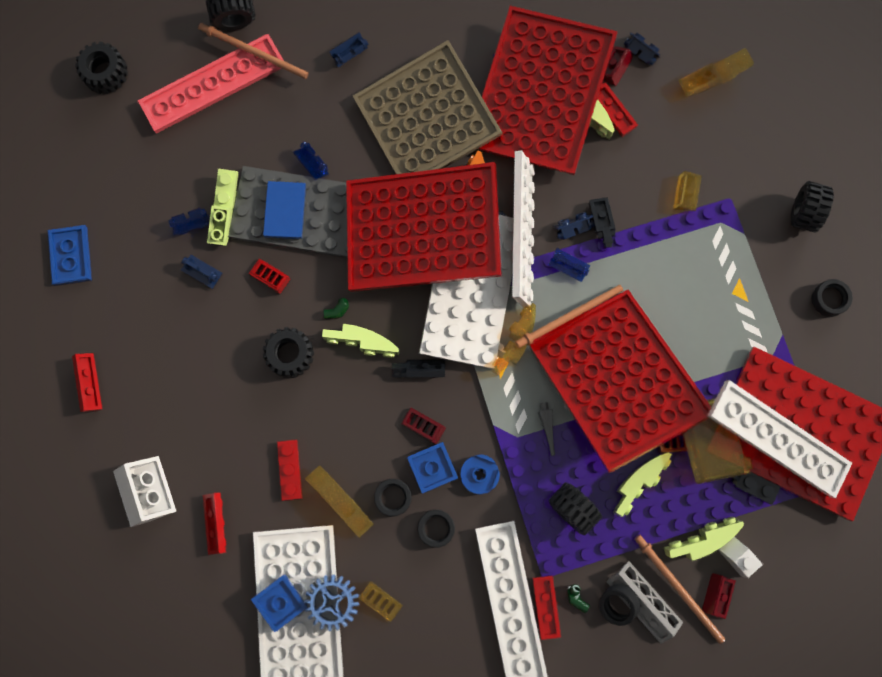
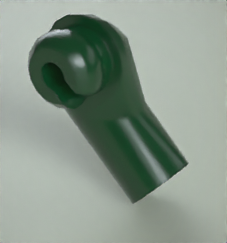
(339, 310)
(575, 598)

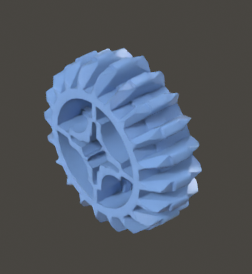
(316, 612)

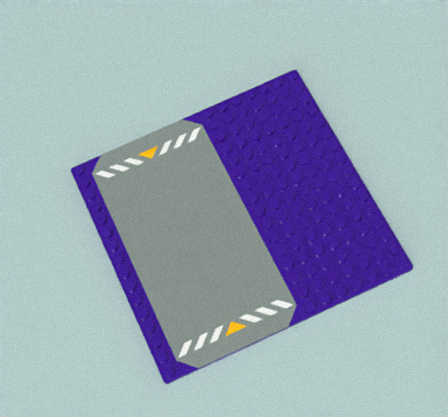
(708, 306)

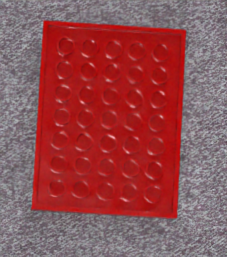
(546, 87)
(423, 227)
(620, 380)
(825, 412)

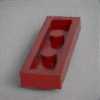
(620, 117)
(87, 382)
(289, 470)
(214, 523)
(546, 607)

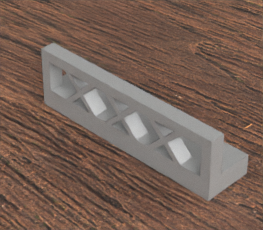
(653, 619)

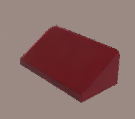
(617, 65)
(718, 596)

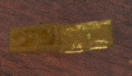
(716, 74)
(517, 331)
(339, 501)

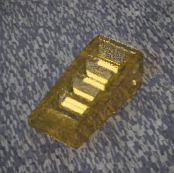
(363, 597)

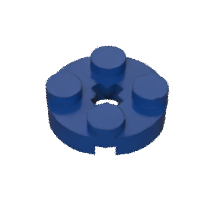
(489, 468)

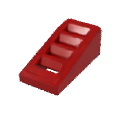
(282, 282)

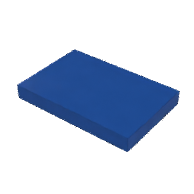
(284, 210)
(69, 255)

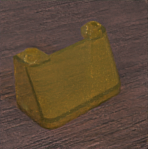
(715, 452)

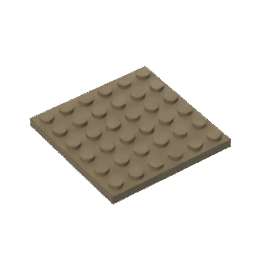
(428, 112)

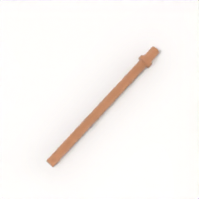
(211, 31)
(528, 338)
(646, 548)

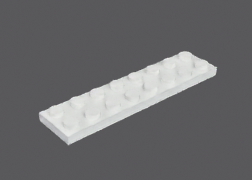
(522, 230)
(779, 439)
(510, 601)

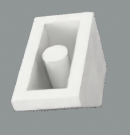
(740, 557)

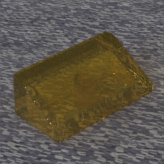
(687, 191)

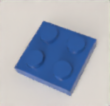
(432, 467)
(279, 603)

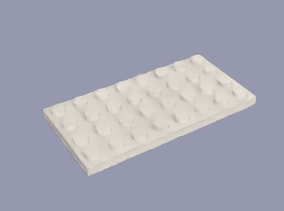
(468, 315)
(299, 646)

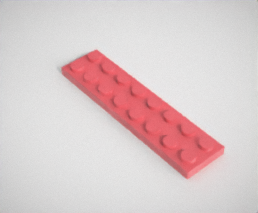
(208, 85)

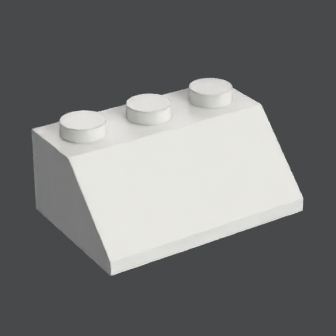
(144, 491)

